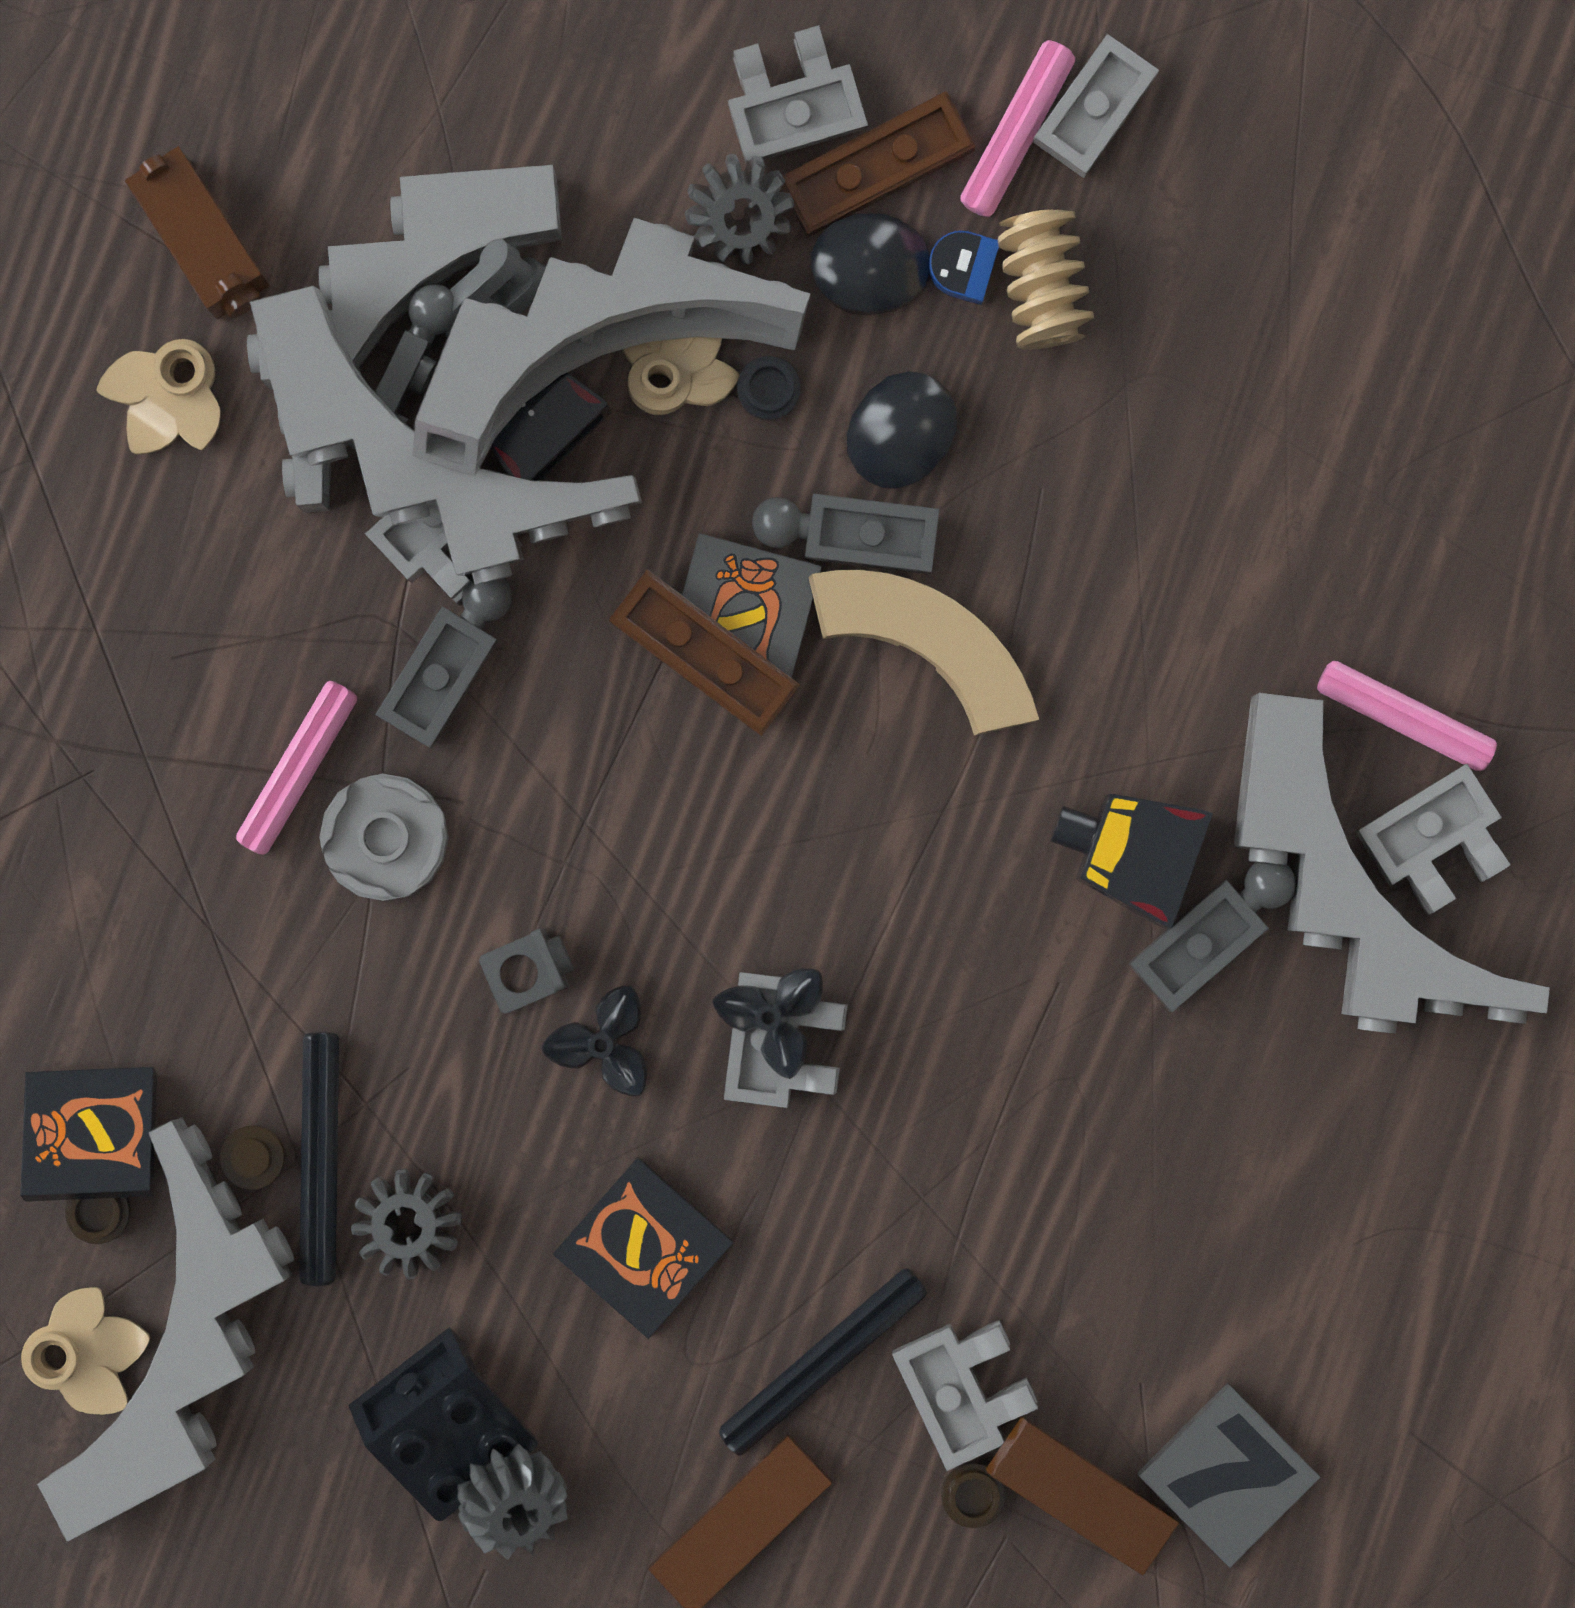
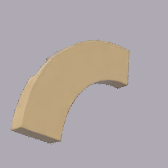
(935, 628)

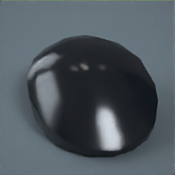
(870, 263)
(901, 430)

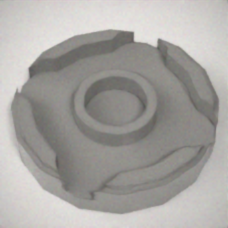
(384, 837)

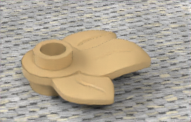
(689, 365)
(159, 404)
(94, 1352)

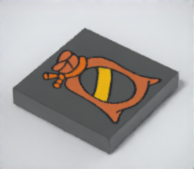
(753, 596)

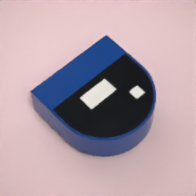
(963, 264)

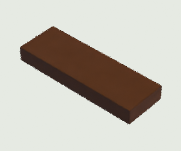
(878, 163)
(704, 653)
(1082, 1496)
(740, 1524)

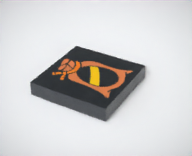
(88, 1134)
(643, 1247)

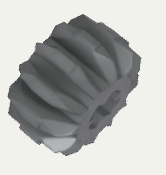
(759, 217)
(427, 1217)
(512, 1501)

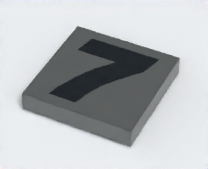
(1228, 1475)

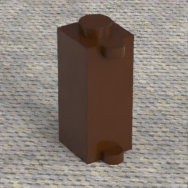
(197, 234)

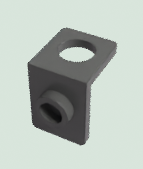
(551, 962)

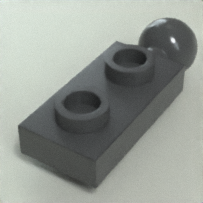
(411, 366)
(852, 531)
(446, 663)
(1212, 934)

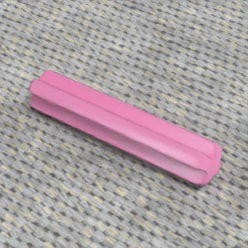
(1017, 128)
(1407, 716)
(296, 767)

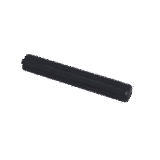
(319, 1158)
(822, 1362)

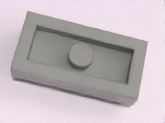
(1095, 106)

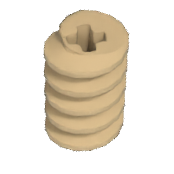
(1043, 278)

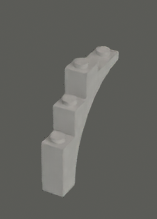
(444, 229)
(655, 294)
(331, 406)
(1390, 964)
(217, 1268)

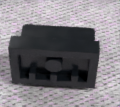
(435, 1421)

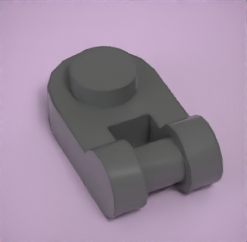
(496, 266)

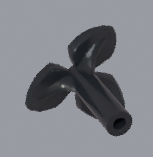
(747, 1009)
(576, 1045)

